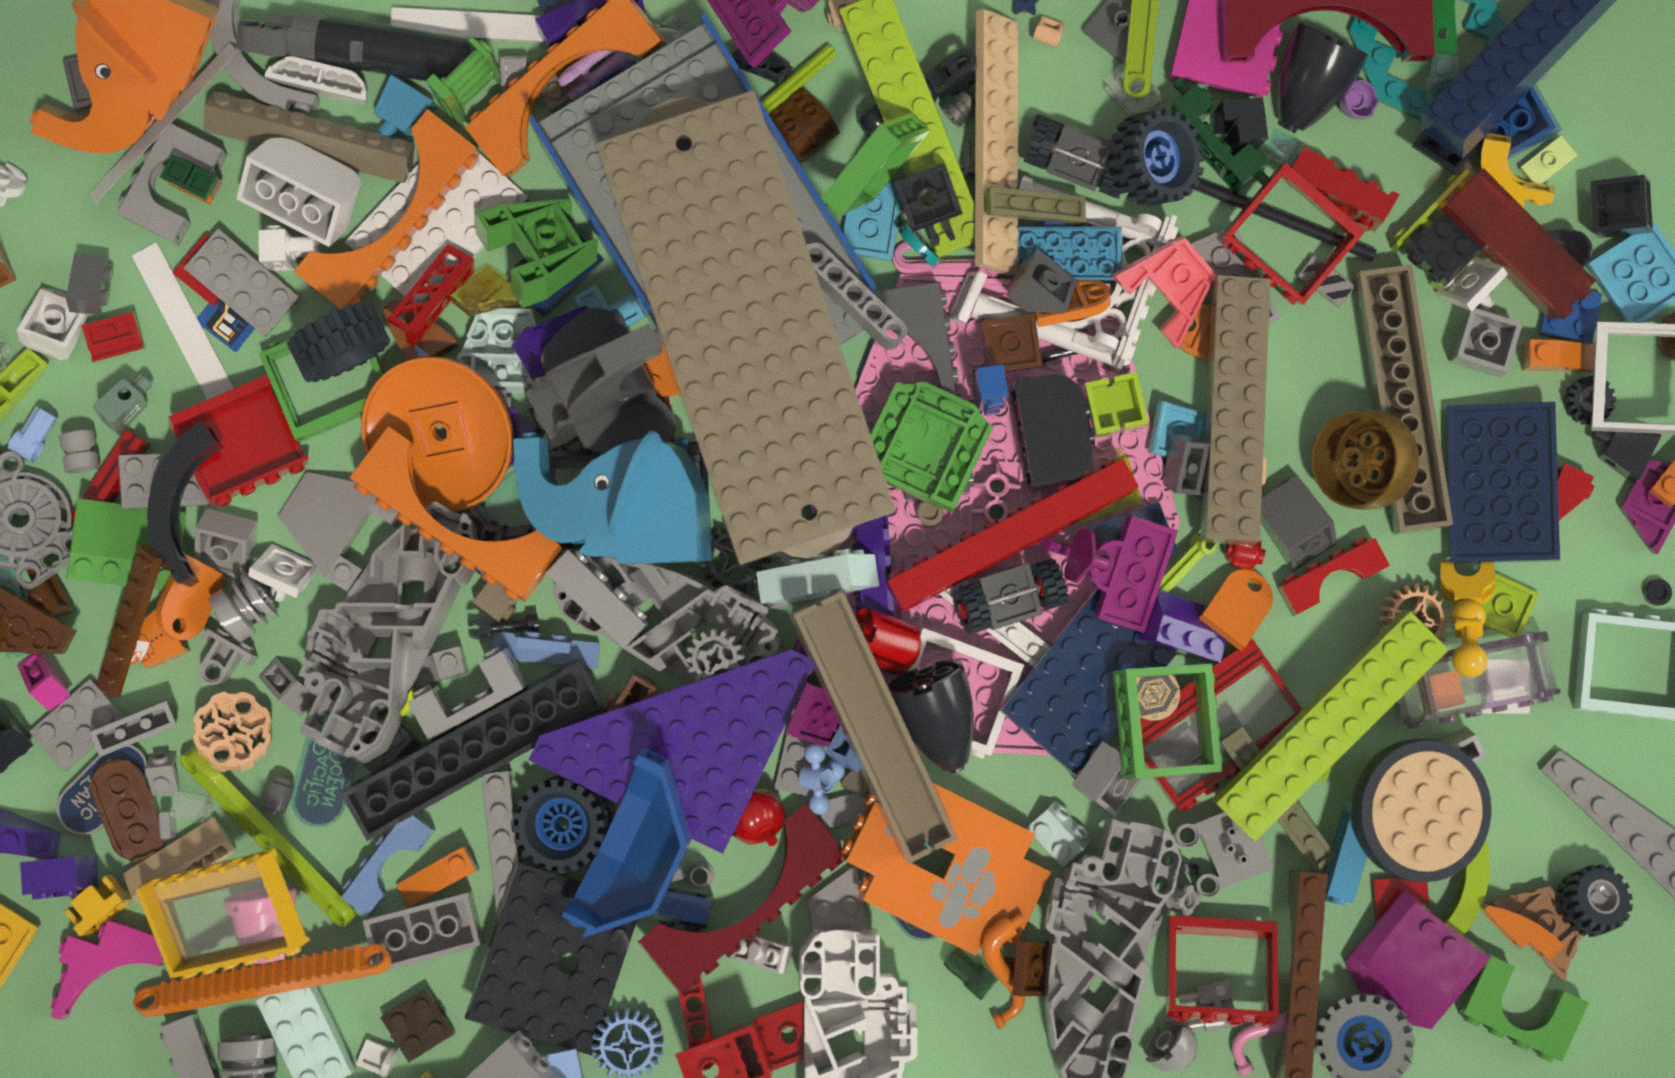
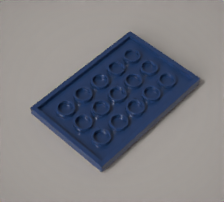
(1503, 482)
(1070, 690)

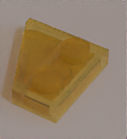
(484, 293)

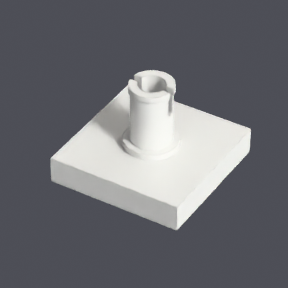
(1473, 285)
(283, 572)

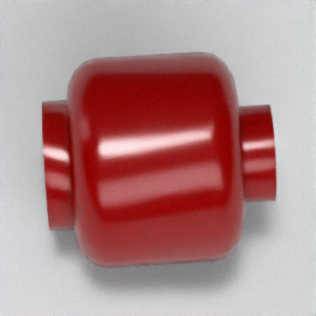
(1245, 556)

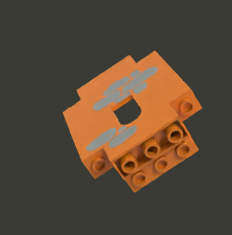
(979, 887)

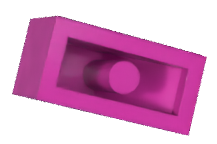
(43, 681)

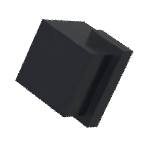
(1241, 123)

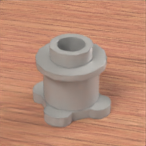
(1183, 899)

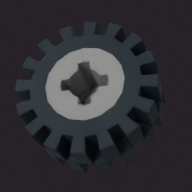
(1580, 403)

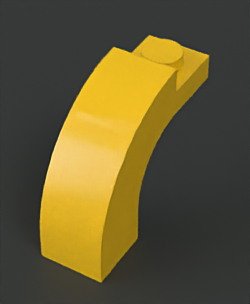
(1495, 162)

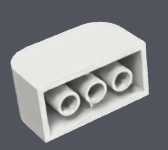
(300, 188)

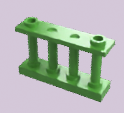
(465, 81)

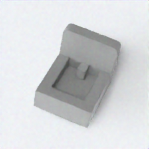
(162, 773)

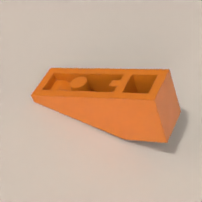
(1557, 356)
(437, 876)

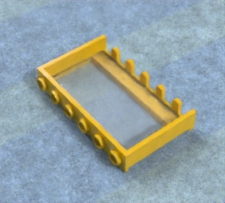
(222, 915)

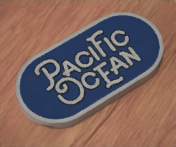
(76, 805)

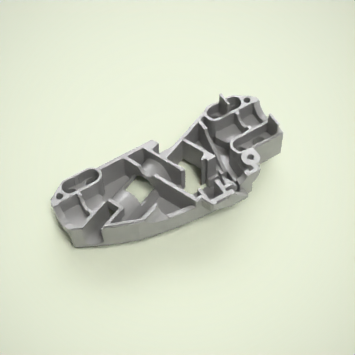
(373, 609)

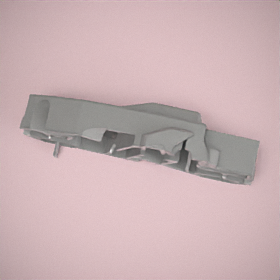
(683, 604)
(1077, 1031)

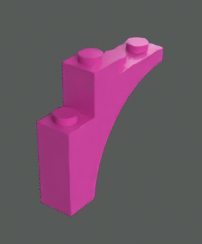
(90, 959)

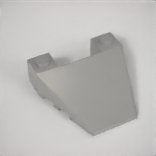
(325, 520)

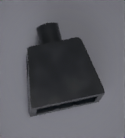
(1626, 451)

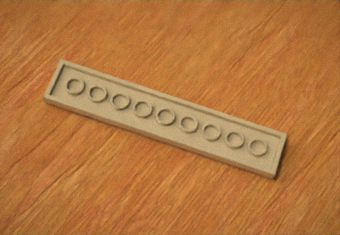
(996, 138)

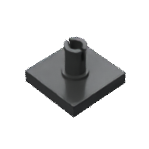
(1111, 28)

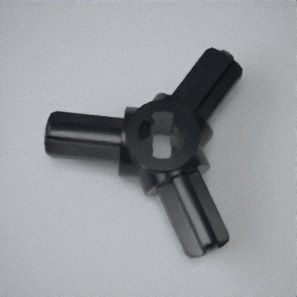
(489, 528)

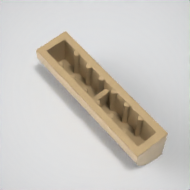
(196, 849)

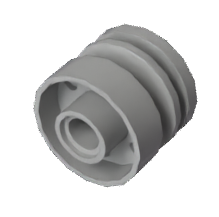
(238, 610)
(247, 1056)

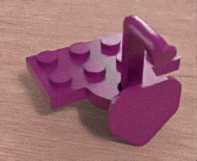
(756, 24)
(1127, 575)
(813, 716)

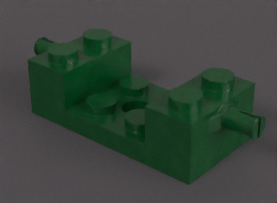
(1235, 170)

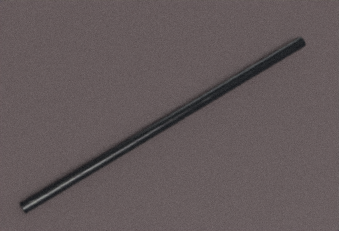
(1264, 211)

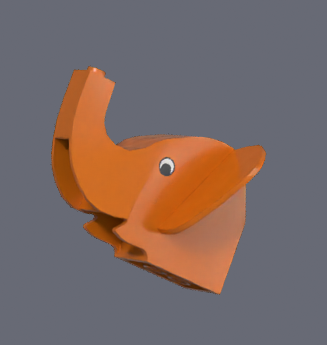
(133, 64)

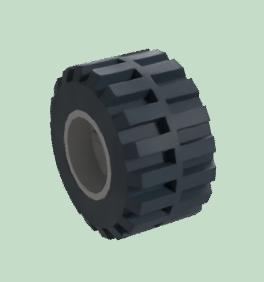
(1594, 900)

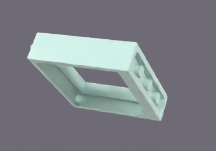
(1585, 663)

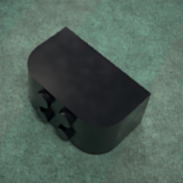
(1052, 430)

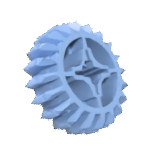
(627, 1022)

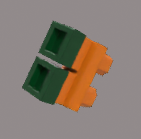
(191, 179)

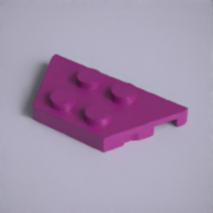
(1646, 512)

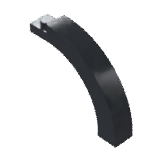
(166, 495)

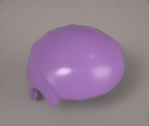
(1359, 101)

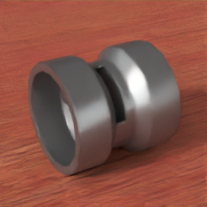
(959, 108)

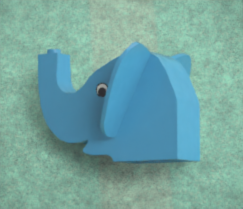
(628, 504)

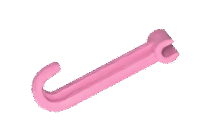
(944, 268)

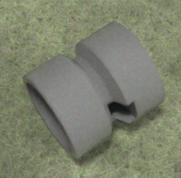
(79, 453)

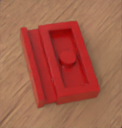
(113, 336)

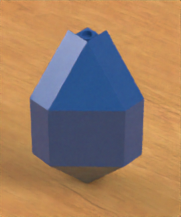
(637, 852)

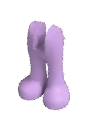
(587, 81)

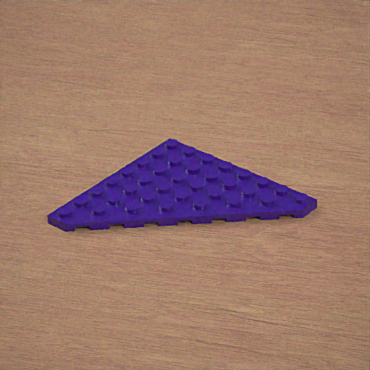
(709, 730)

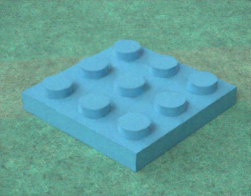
(1637, 275)

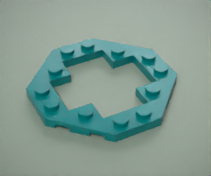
(1399, 95)

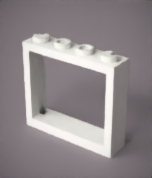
(1604, 329)
(978, 749)

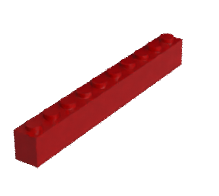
(1012, 535)

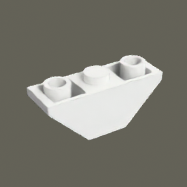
(765, 953)

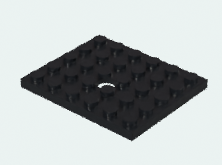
(520, 971)

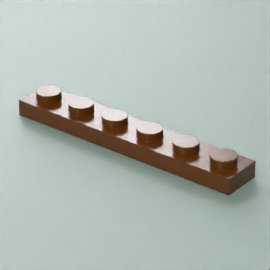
(129, 621)

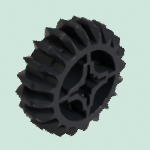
(720, 577)

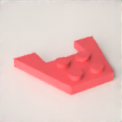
(1179, 276)

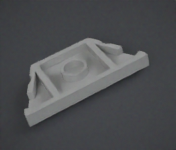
(840, 907)

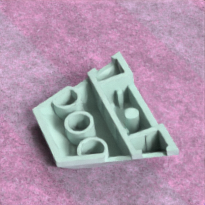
(491, 350)

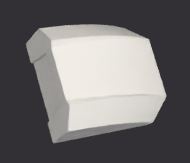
(50, 325)

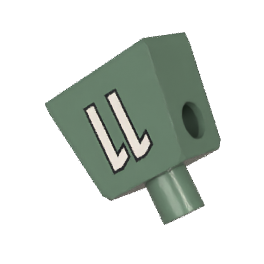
(114, 407)

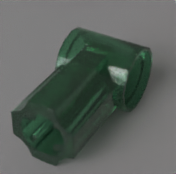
(974, 976)

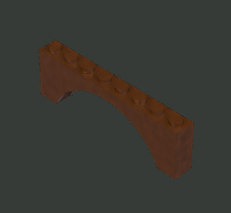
(1307, 910)

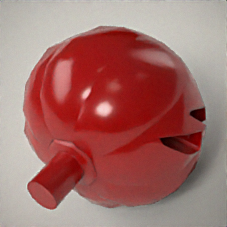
(760, 819)

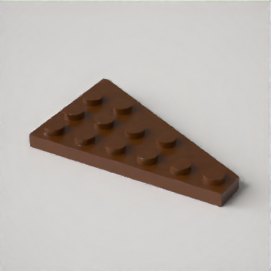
(29, 628)

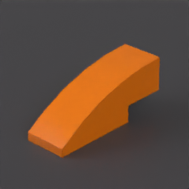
(1524, 931)

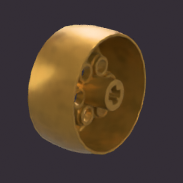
(1343, 452)

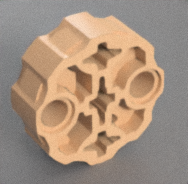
(215, 734)

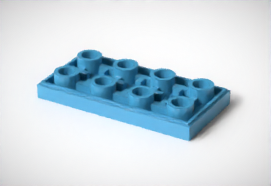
(1079, 250)

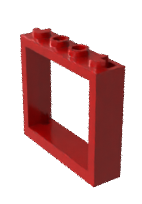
(1318, 200)
(1225, 928)

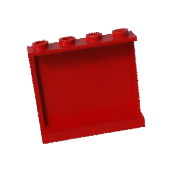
(253, 438)

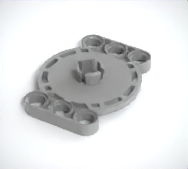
(42, 532)

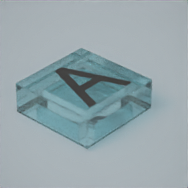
(1284, 149)

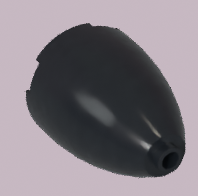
(1315, 76)
(937, 712)

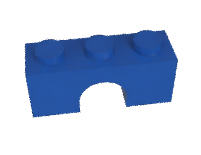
(990, 389)

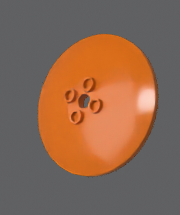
(448, 394)

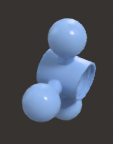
(819, 779)

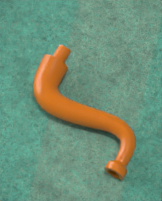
(991, 946)

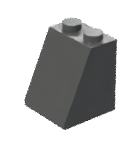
(1297, 523)

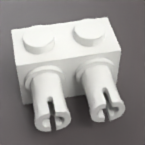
(280, 250)

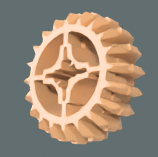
(1419, 608)

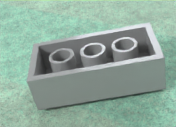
(426, 930)

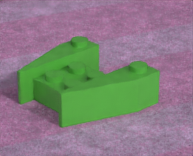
(545, 240)

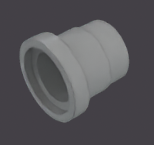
(711, 875)

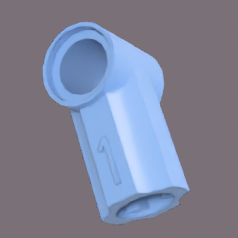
(30, 440)

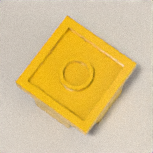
(97, 905)

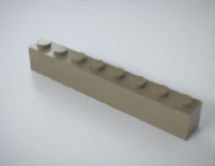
(343, 143)

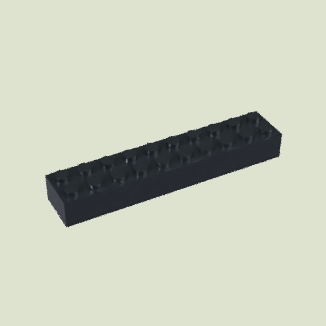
(470, 749)

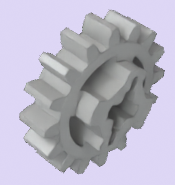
(703, 654)

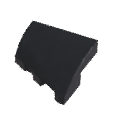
(770, 68)

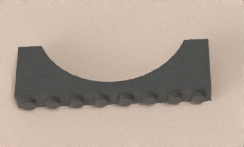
(923, 315)

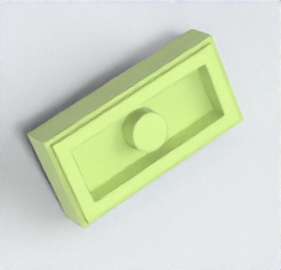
(1548, 161)

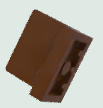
(804, 124)

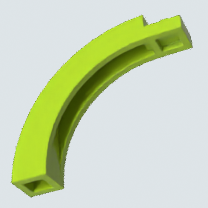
(1470, 892)

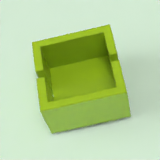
(1115, 405)

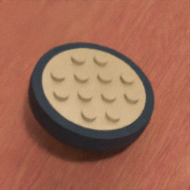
(1421, 810)

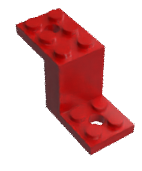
(749, 1048)

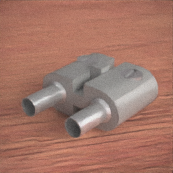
(1210, 995)

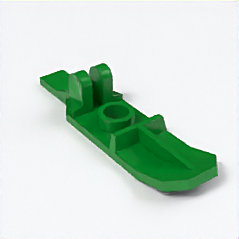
(1445, 19)

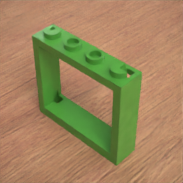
(875, 164)
(318, 426)
(1130, 725)

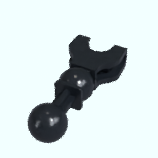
(943, 81)

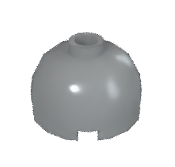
(1172, 1047)

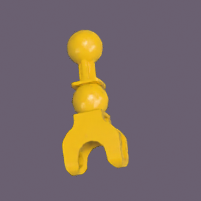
(1468, 614)

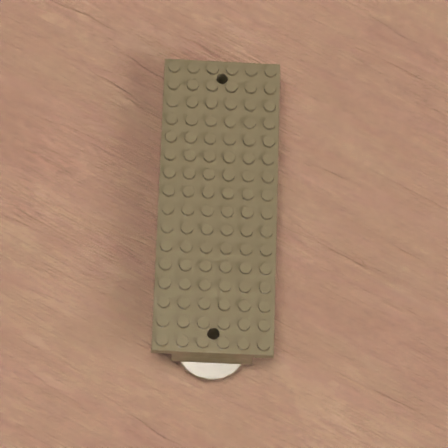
(746, 326)

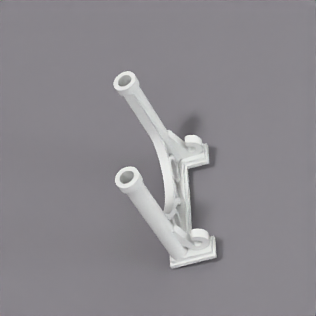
(1144, 232)

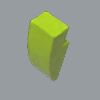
(18, 380)

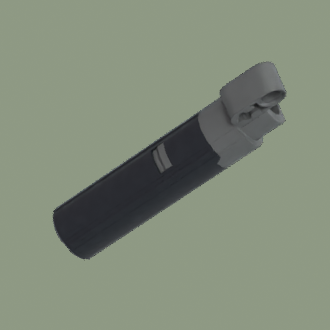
(354, 44)

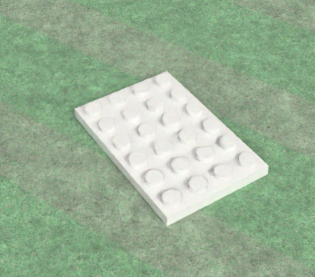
(451, 224)

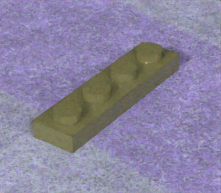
(1035, 205)

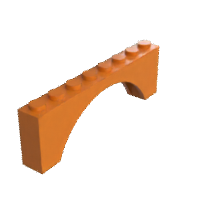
(504, 124)
(442, 162)
(512, 563)

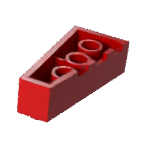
(1356, 198)

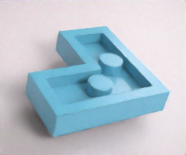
(625, 308)

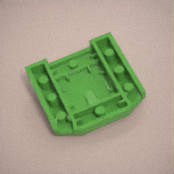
(929, 442)

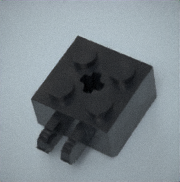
(945, 205)

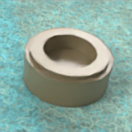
(929, 514)

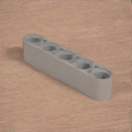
(866, 302)

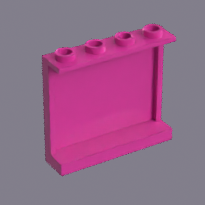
(1200, 56)

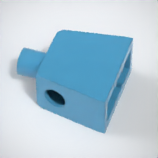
(400, 108)

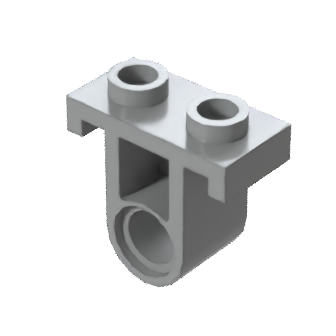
(225, 655)

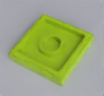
(1509, 607)

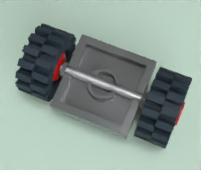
(1076, 157)
(1010, 596)

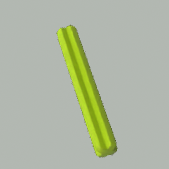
(799, 78)

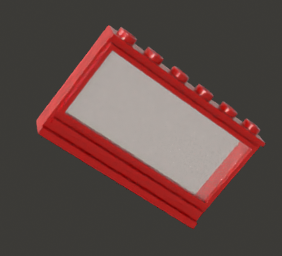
(1246, 696)

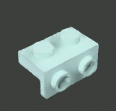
(1059, 833)

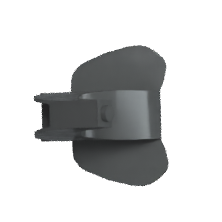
(599, 385)

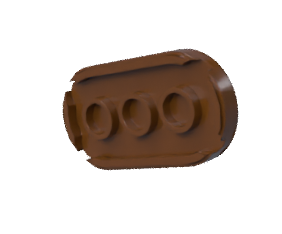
(127, 809)

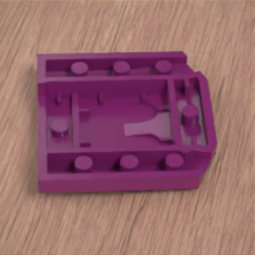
(1415, 961)

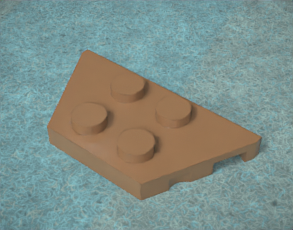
(1541, 907)

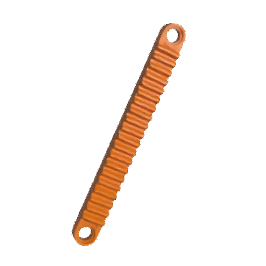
(262, 980)

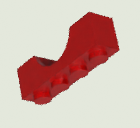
(1304, 591)

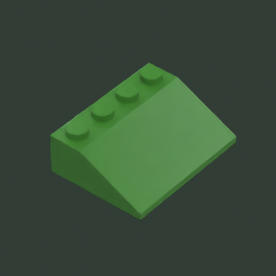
(107, 543)

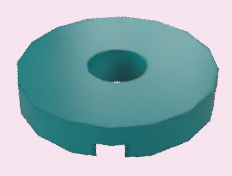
(919, 245)

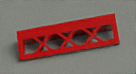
(439, 300)
(106, 483)

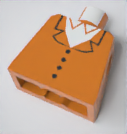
(155, 647)

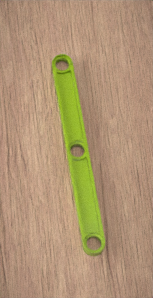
(1140, 46)
(268, 838)

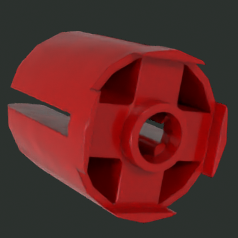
(891, 640)

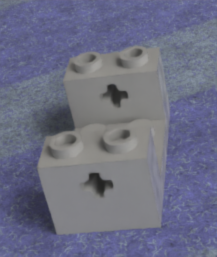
(435, 712)

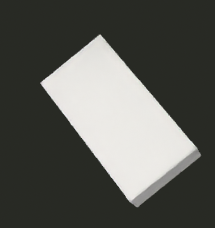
(967, 297)

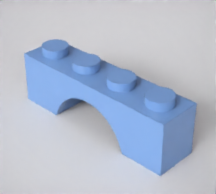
(367, 890)

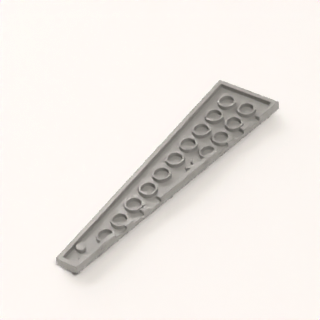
(1628, 824)

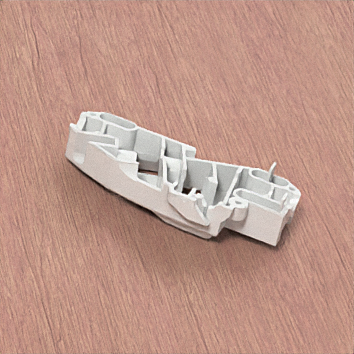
(842, 1005)

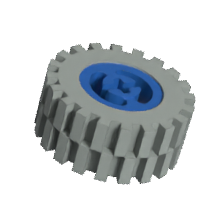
(1376, 1014)

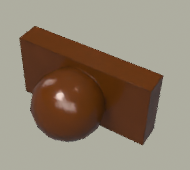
(49, 596)

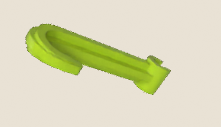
(1186, 562)

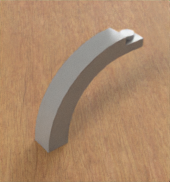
(243, 74)

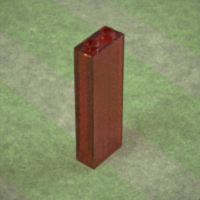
(1519, 245)

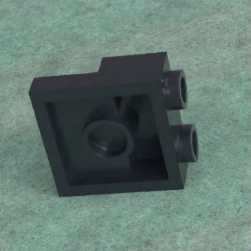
(1442, 250)

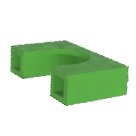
(1549, 1037)

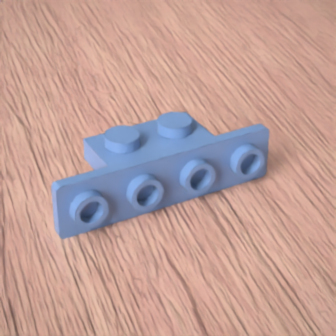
(548, 650)

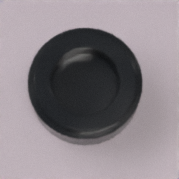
(1657, 592)

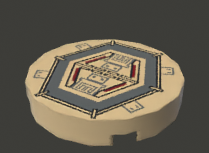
(1157, 696)

